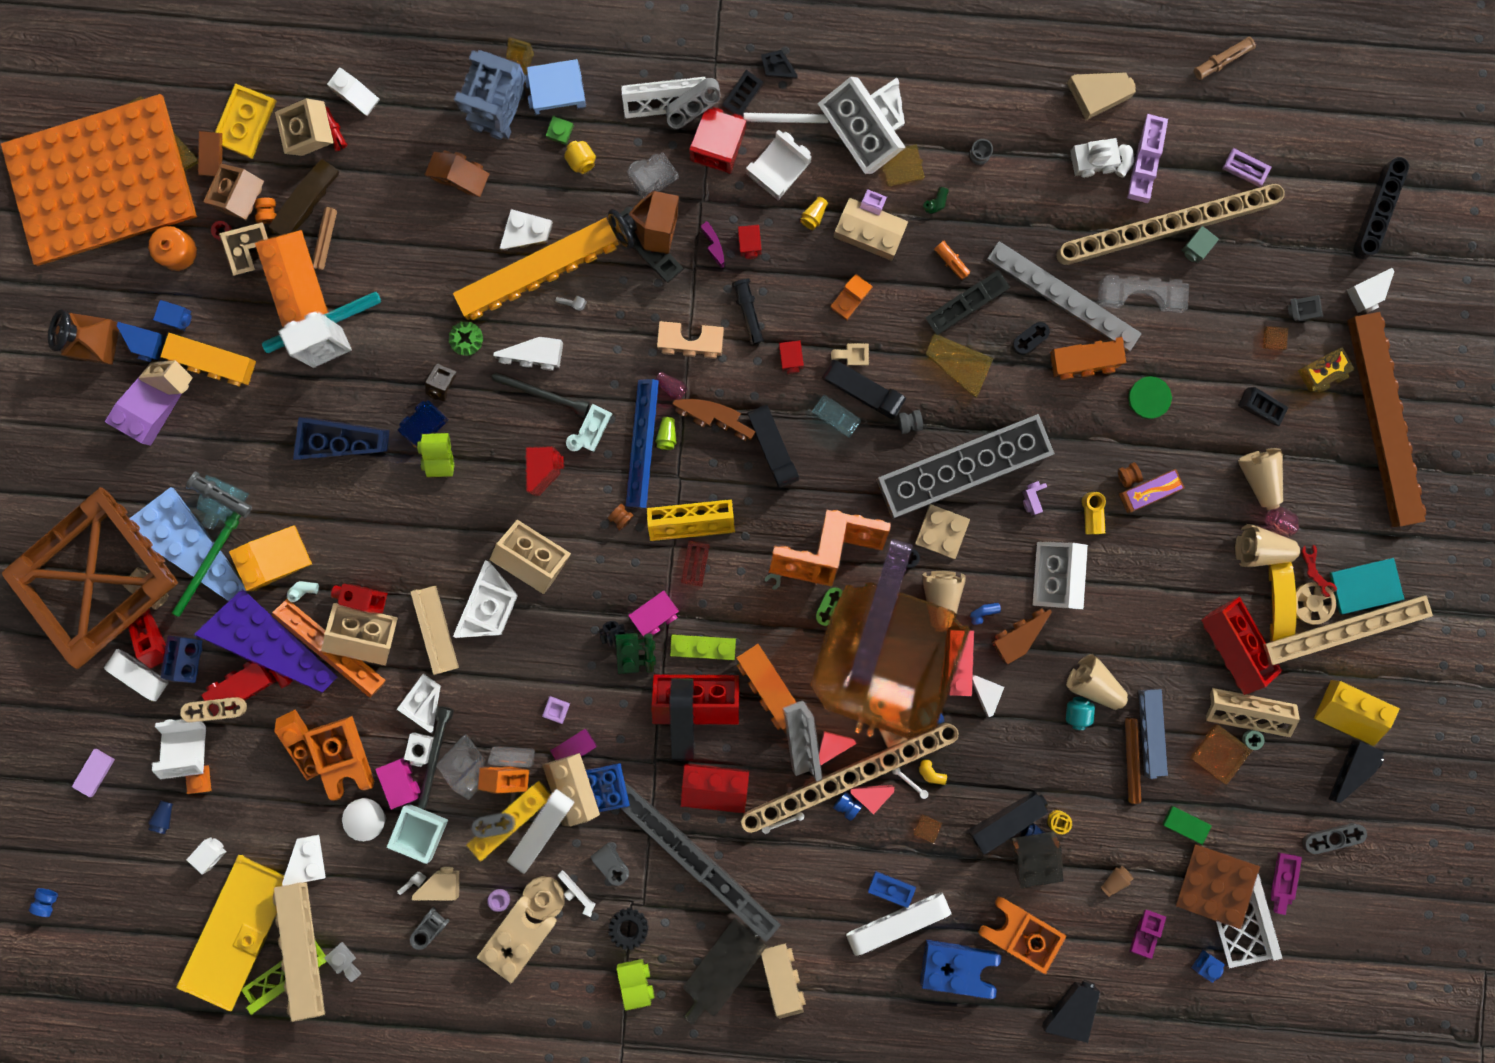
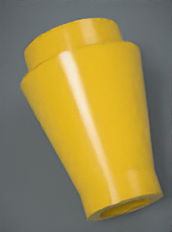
(813, 214)

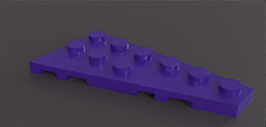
(258, 637)

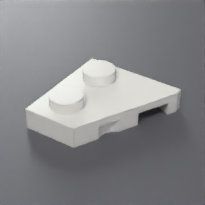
(422, 702)
(305, 862)

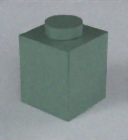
(1199, 245)

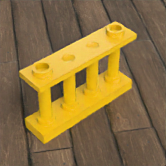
(521, 810)

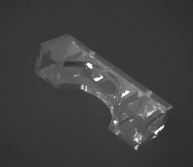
(1170, 295)

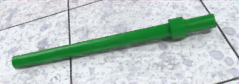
(230, 523)

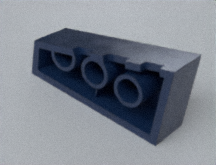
(330, 438)

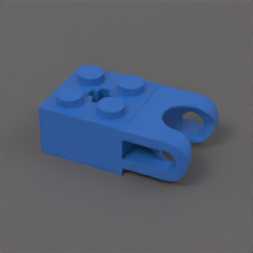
(964, 969)

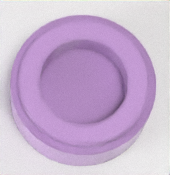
(498, 900)

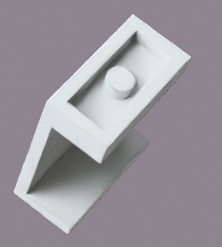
(779, 165)
(180, 749)

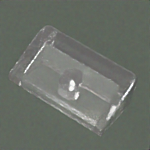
(511, 756)

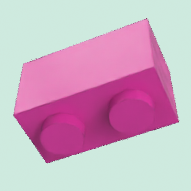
(654, 613)
(398, 783)

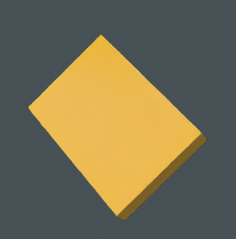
(244, 120)

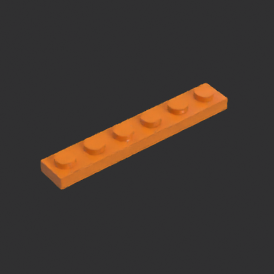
(313, 634)

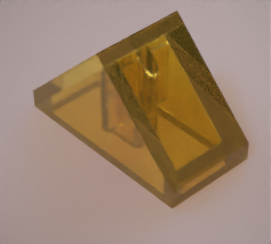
(520, 52)

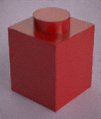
(749, 241)
(791, 356)

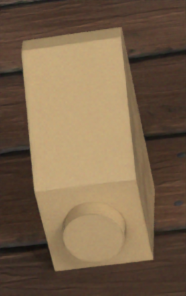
(166, 377)
(440, 886)

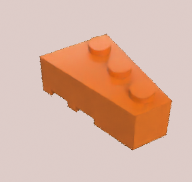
(1088, 359)

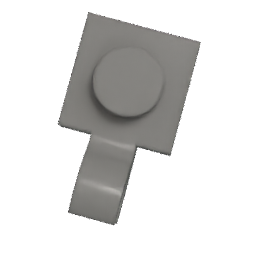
(341, 960)

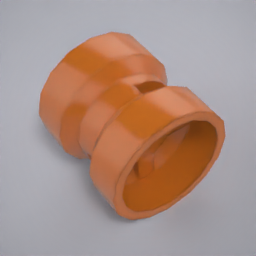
(265, 210)

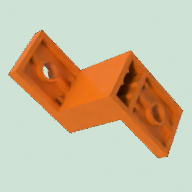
(824, 565)

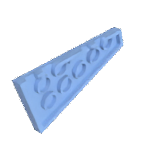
(185, 542)

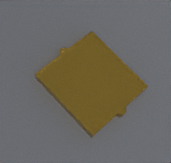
(904, 167)

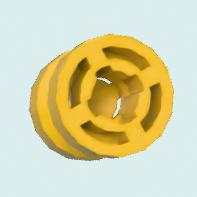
(1055, 821)

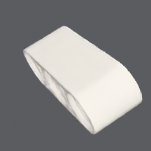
(136, 675)

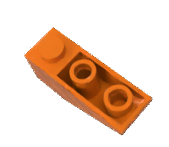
(291, 732)

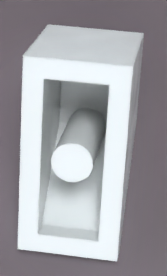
(353, 91)
(1371, 292)

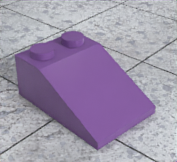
(142, 412)

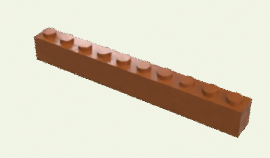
(1386, 419)

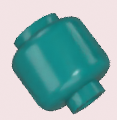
(1080, 713)

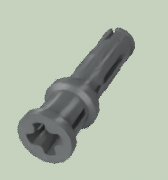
(210, 490)

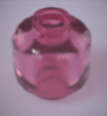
(1282, 522)

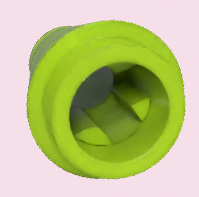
(666, 435)

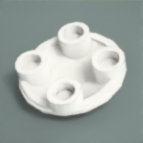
(363, 819)

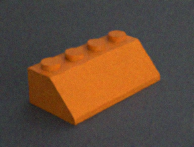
(291, 276)

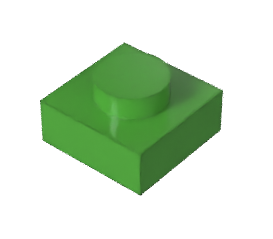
(559, 130)

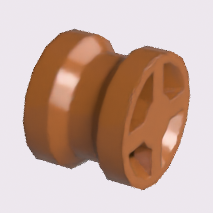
(1130, 475)
(620, 517)

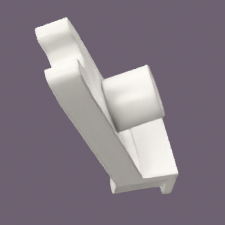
(574, 891)

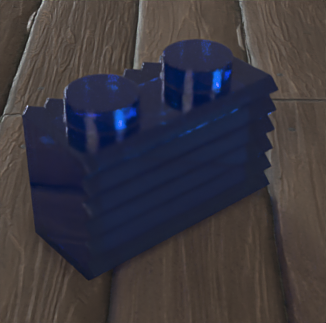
(425, 420)

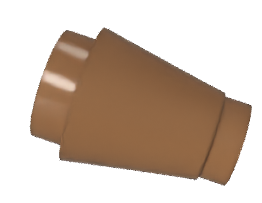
(1117, 881)

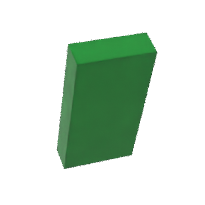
(1187, 825)

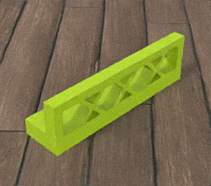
(276, 990)

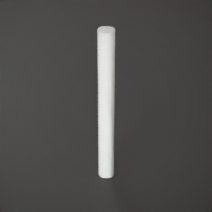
(794, 118)

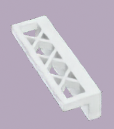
(658, 91)

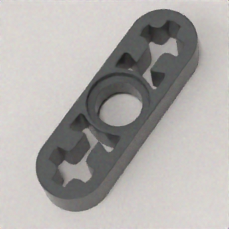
(1348, 829)

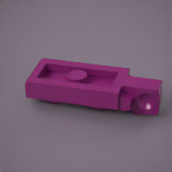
(1285, 881)

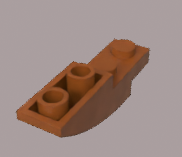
(706, 412)

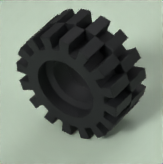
(628, 915)

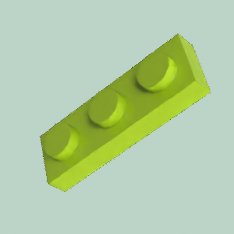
(703, 647)

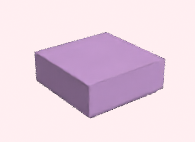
(873, 202)
(556, 710)

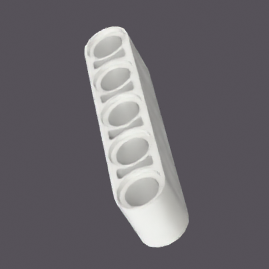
(540, 831)
(898, 924)

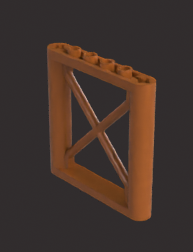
(26, 569)

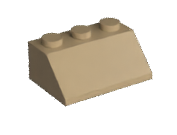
(870, 231)
(529, 556)
(359, 634)
(571, 779)

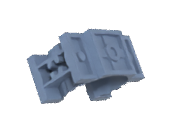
(491, 93)

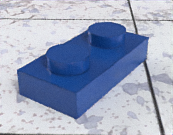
(891, 889)

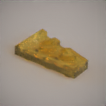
(960, 362)

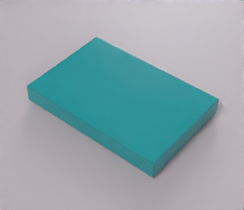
(1367, 586)

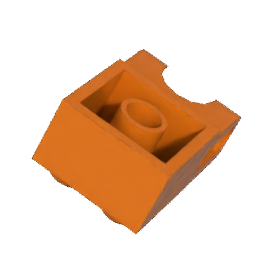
(339, 761)
(1018, 932)

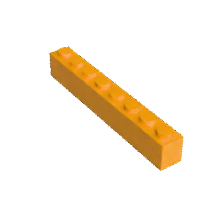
(536, 269)

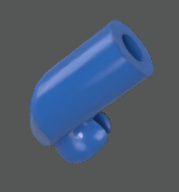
(987, 609)

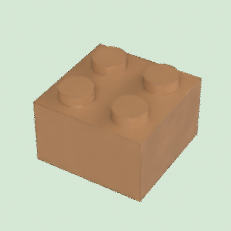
(233, 191)

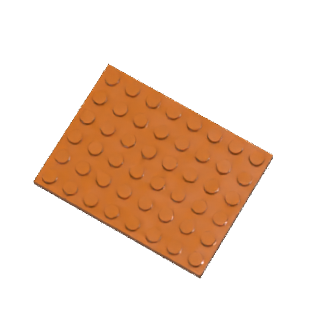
(98, 180)

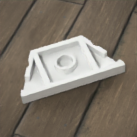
(487, 605)

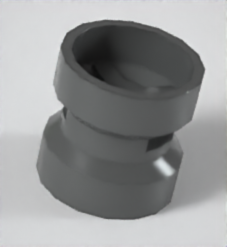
(984, 149)
(909, 422)

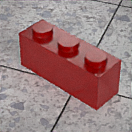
(239, 684)

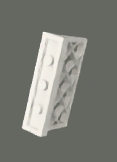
(1266, 931)

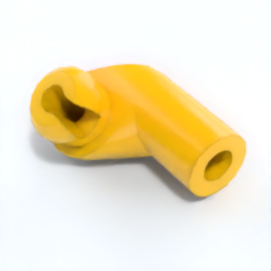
(929, 774)

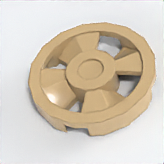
(1314, 603)

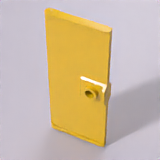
(233, 935)

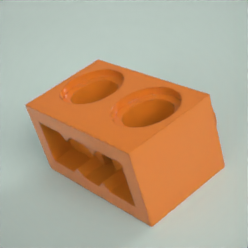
(503, 779)

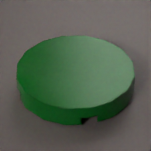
(1150, 397)

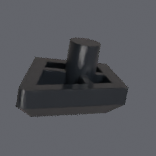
(777, 65)

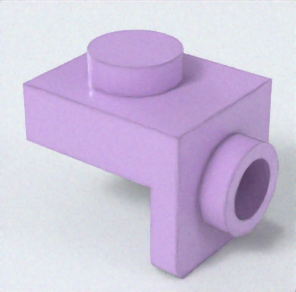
(1031, 500)

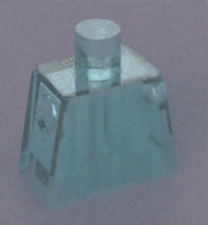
(214, 509)

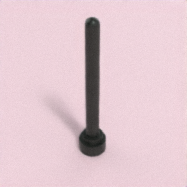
(579, 407)
(443, 716)

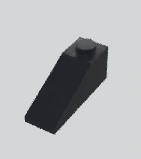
(1357, 768)

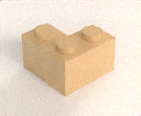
(237, 244)

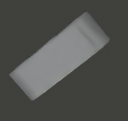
(689, 112)

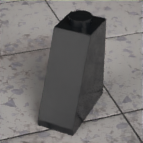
(1074, 1012)

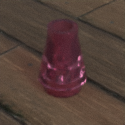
(673, 387)

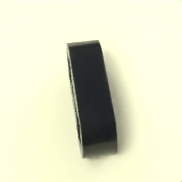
(1033, 341)

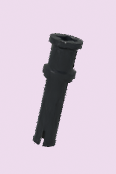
(746, 302)

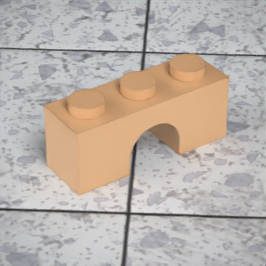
(708, 343)

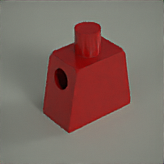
(360, 598)

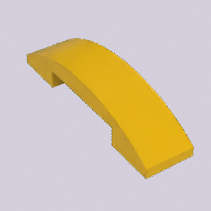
(1282, 601)

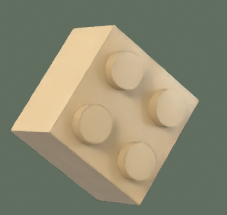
(304, 127)

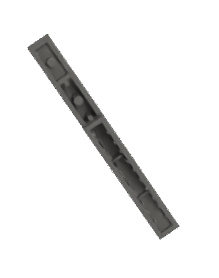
(700, 865)

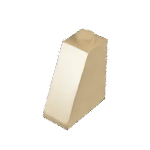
(1100, 91)

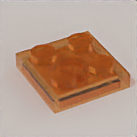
(1221, 754)

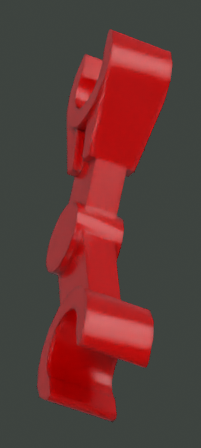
(1313, 572)

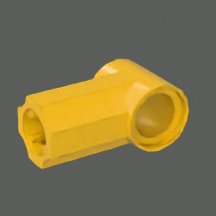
(1094, 516)

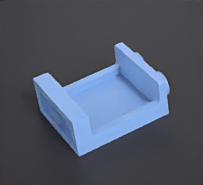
(555, 85)

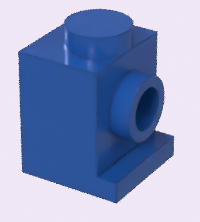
(1210, 969)

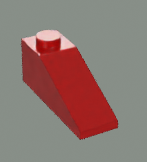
(147, 640)

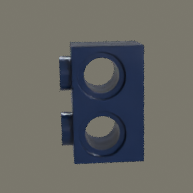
(179, 657)

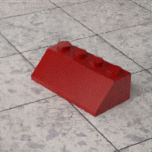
(1240, 646)
(713, 698)

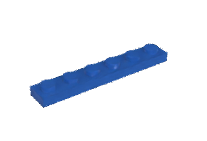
(642, 443)

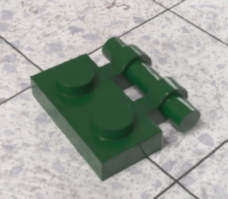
(628, 654)

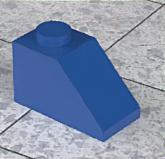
(142, 342)

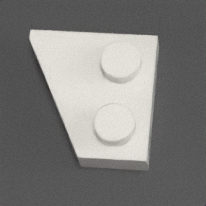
(890, 103)
(525, 230)

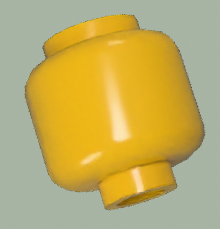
(580, 157)

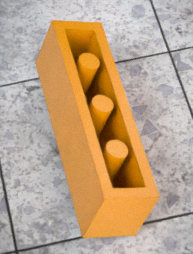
(209, 359)

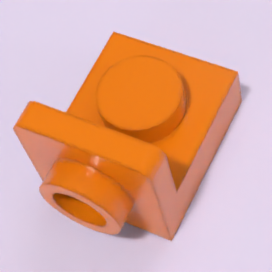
(199, 782)

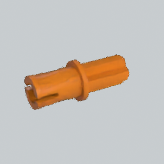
(952, 260)

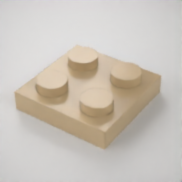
(942, 531)

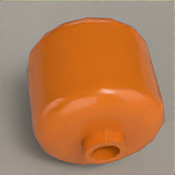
(172, 248)

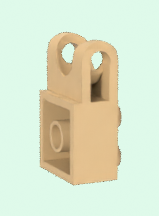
(520, 936)

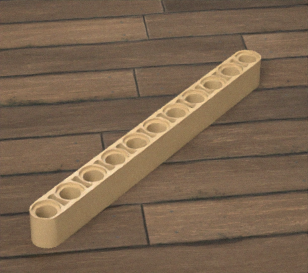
(1178, 218)
(842, 786)

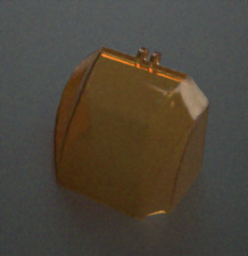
(911, 670)

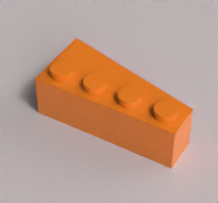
(766, 682)

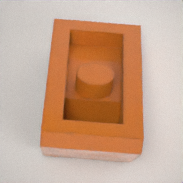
(851, 297)

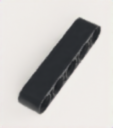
(1388, 201)

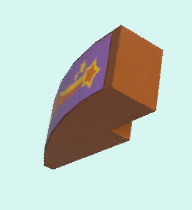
(1151, 491)

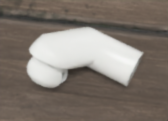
(1127, 160)

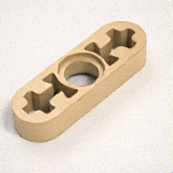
(219, 702)

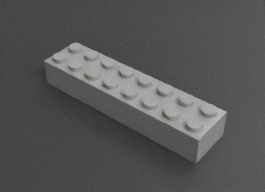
(965, 466)

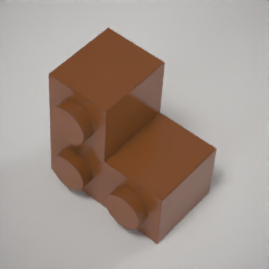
(457, 172)

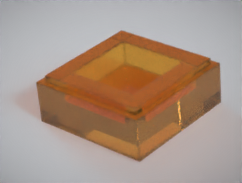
(1275, 338)
(927, 828)

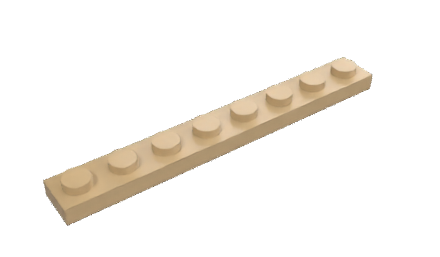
(1347, 630)

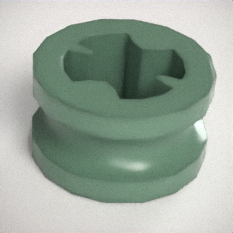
(1248, 734)

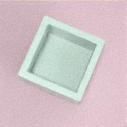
(417, 833)

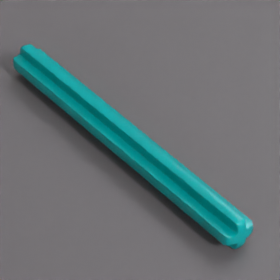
(336, 315)

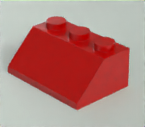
(542, 468)
(714, 788)

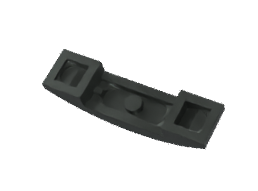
(662, 263)

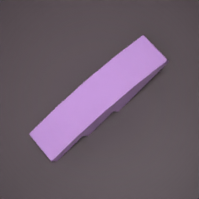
(1147, 158)

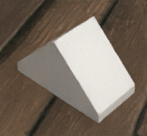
(988, 694)

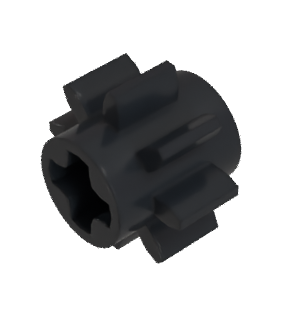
(609, 633)

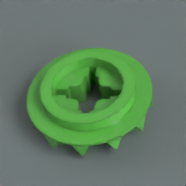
(475, 337)

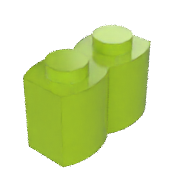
(436, 455)
(634, 984)

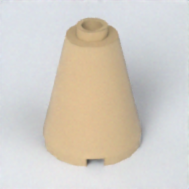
(1265, 476)
(1264, 547)
(944, 588)
(1097, 683)

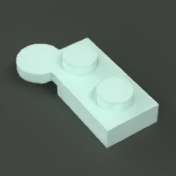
(591, 430)

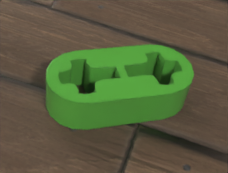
(825, 604)

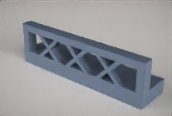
(1153, 733)

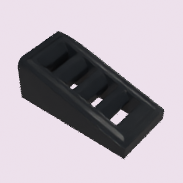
(742, 82)
(1251, 400)

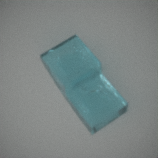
(836, 416)

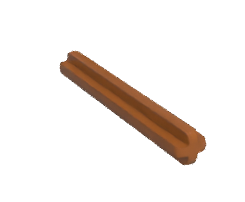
(1133, 761)

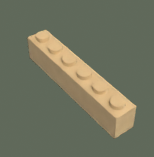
(298, 951)

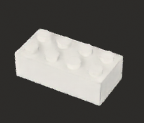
(861, 125)
(315, 339)

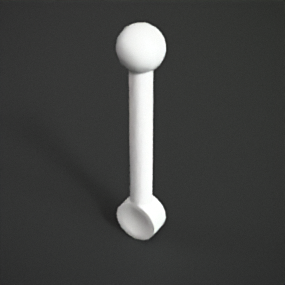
(923, 793)
(799, 816)

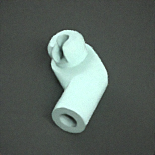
(300, 589)

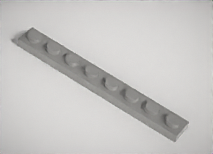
(1062, 295)

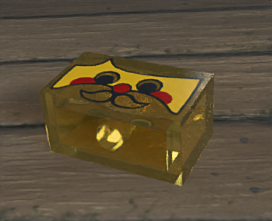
(1326, 370)

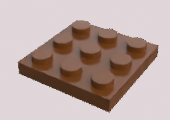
(1218, 886)

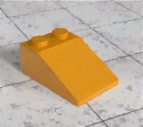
(270, 558)

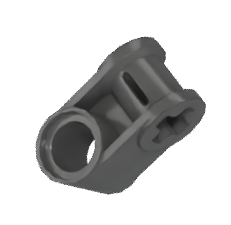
(609, 863)
(430, 926)

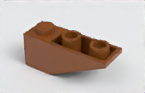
(1017, 641)

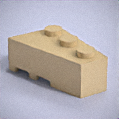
(783, 981)

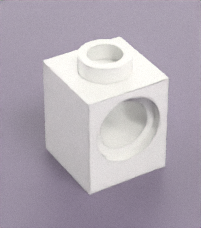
(418, 739)
(206, 855)

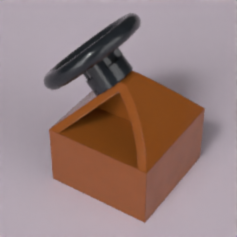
(651, 220)
(83, 337)

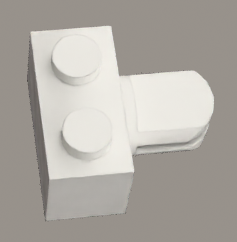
(1095, 157)

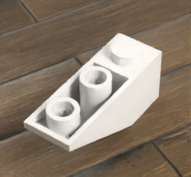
(537, 351)

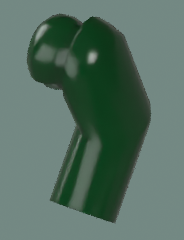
(938, 203)

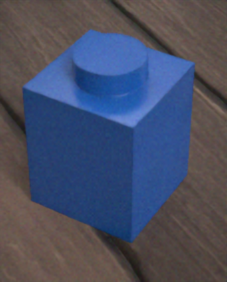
(172, 315)

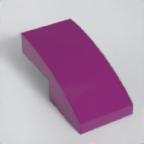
(715, 249)
(579, 743)
(1147, 933)

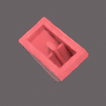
(833, 745)
(872, 796)

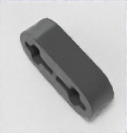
(493, 819)

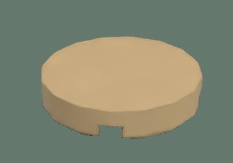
(545, 897)

